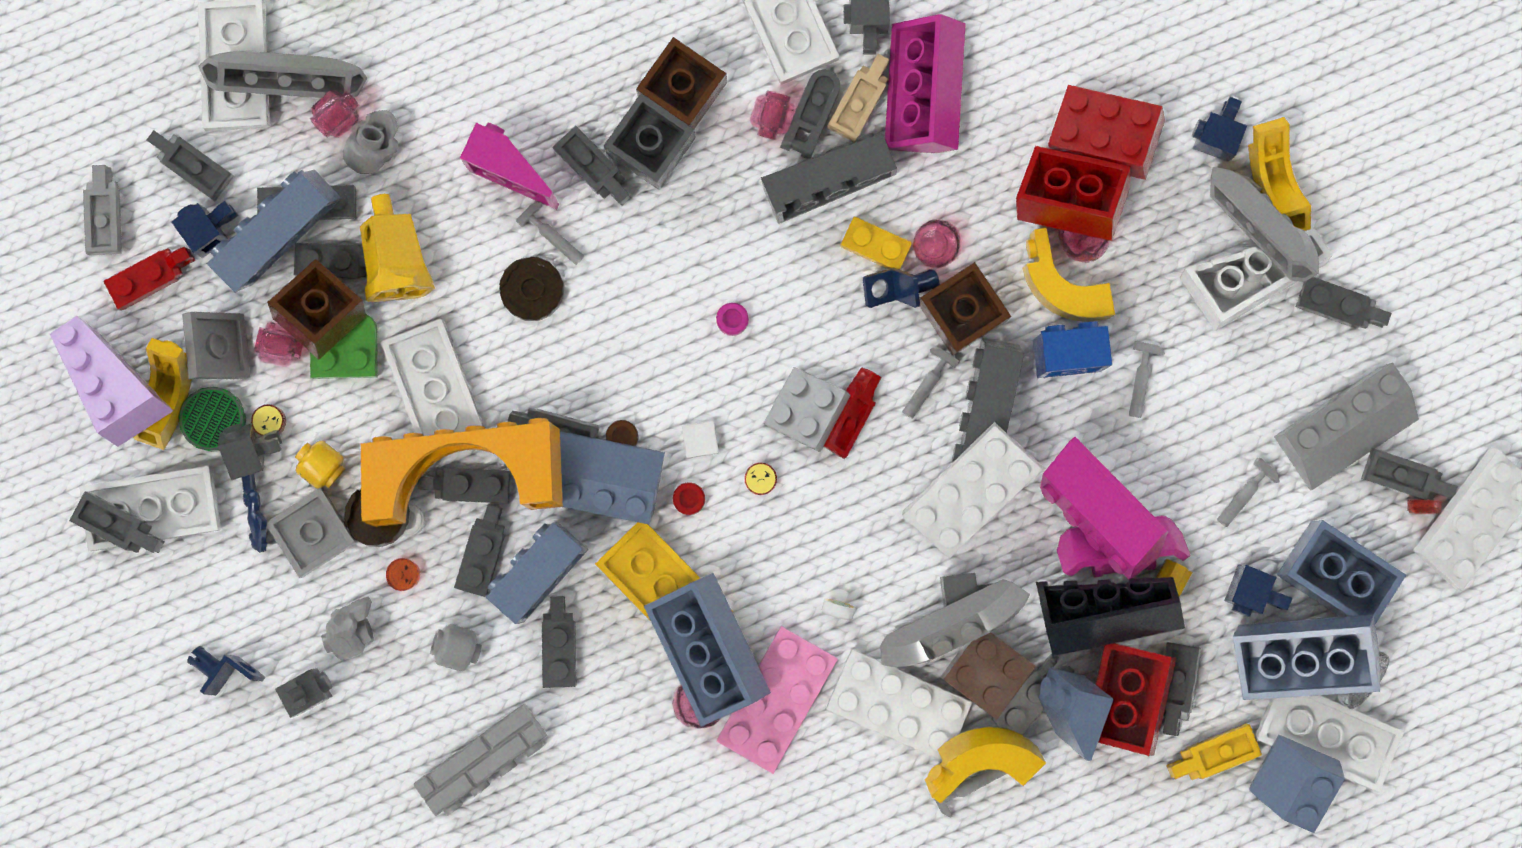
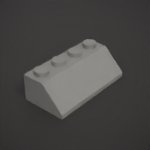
(1349, 425)

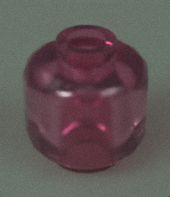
(335, 113)
(772, 114)
(276, 345)

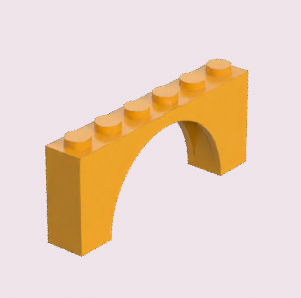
(395, 466)

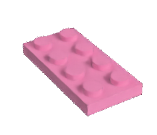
(795, 676)

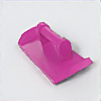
(1077, 553)

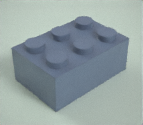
(535, 572)
(1340, 572)

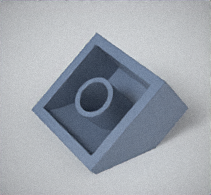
(1075, 709)
(1298, 783)

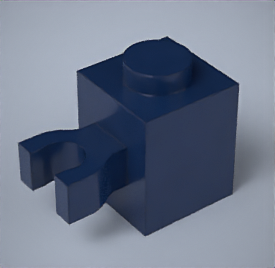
(1220, 134)
(202, 229)
(1252, 590)

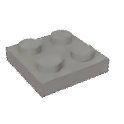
(216, 345)
(807, 409)
(310, 532)

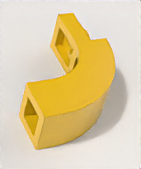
(1273, 171)
(1056, 293)
(171, 383)
(979, 751)

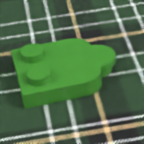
(352, 356)

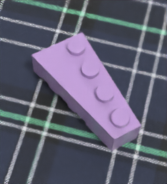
(107, 385)

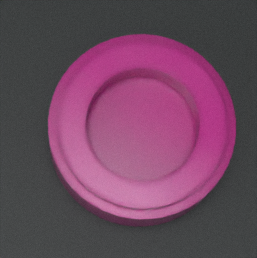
(732, 319)

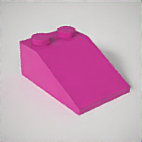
(498, 160)

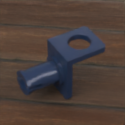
(899, 286)
(220, 671)

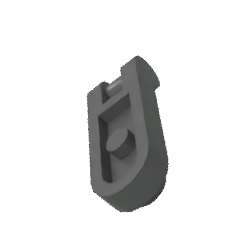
(812, 112)

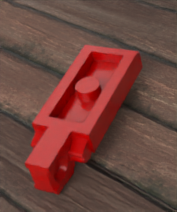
(147, 276)
(854, 413)

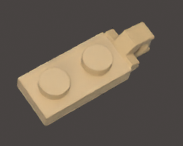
(860, 100)

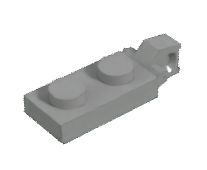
(102, 213)

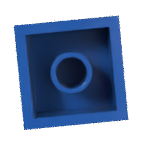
(1072, 351)

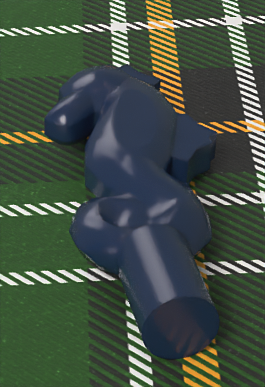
(256, 520)

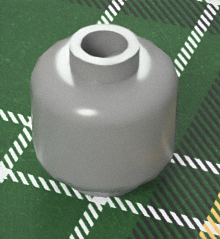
(455, 647)

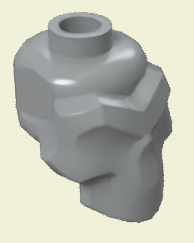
(371, 142)
(348, 630)

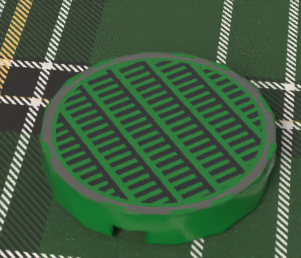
(208, 414)

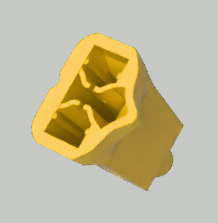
(392, 255)

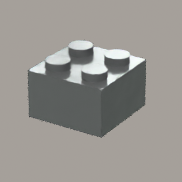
(649, 141)

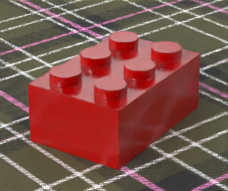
(1108, 128)
(1073, 193)
(1139, 690)

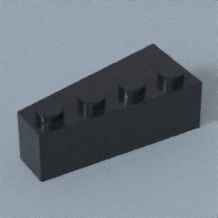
(1108, 612)

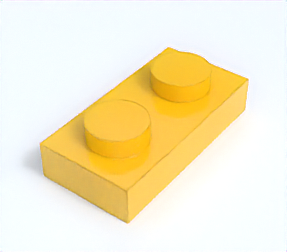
(875, 244)

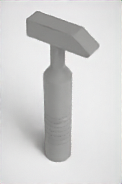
(549, 233)
(1142, 376)
(929, 382)
(1247, 492)
(970, 786)

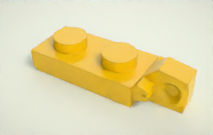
(1216, 754)

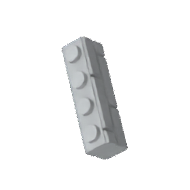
(481, 759)

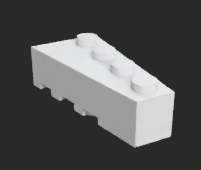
(1240, 282)

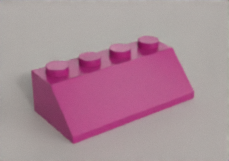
(925, 85)
(1103, 510)

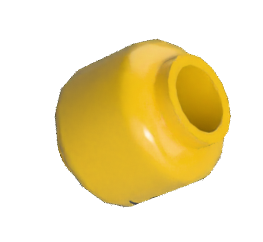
(319, 464)

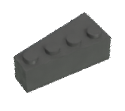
(828, 177)
(991, 391)

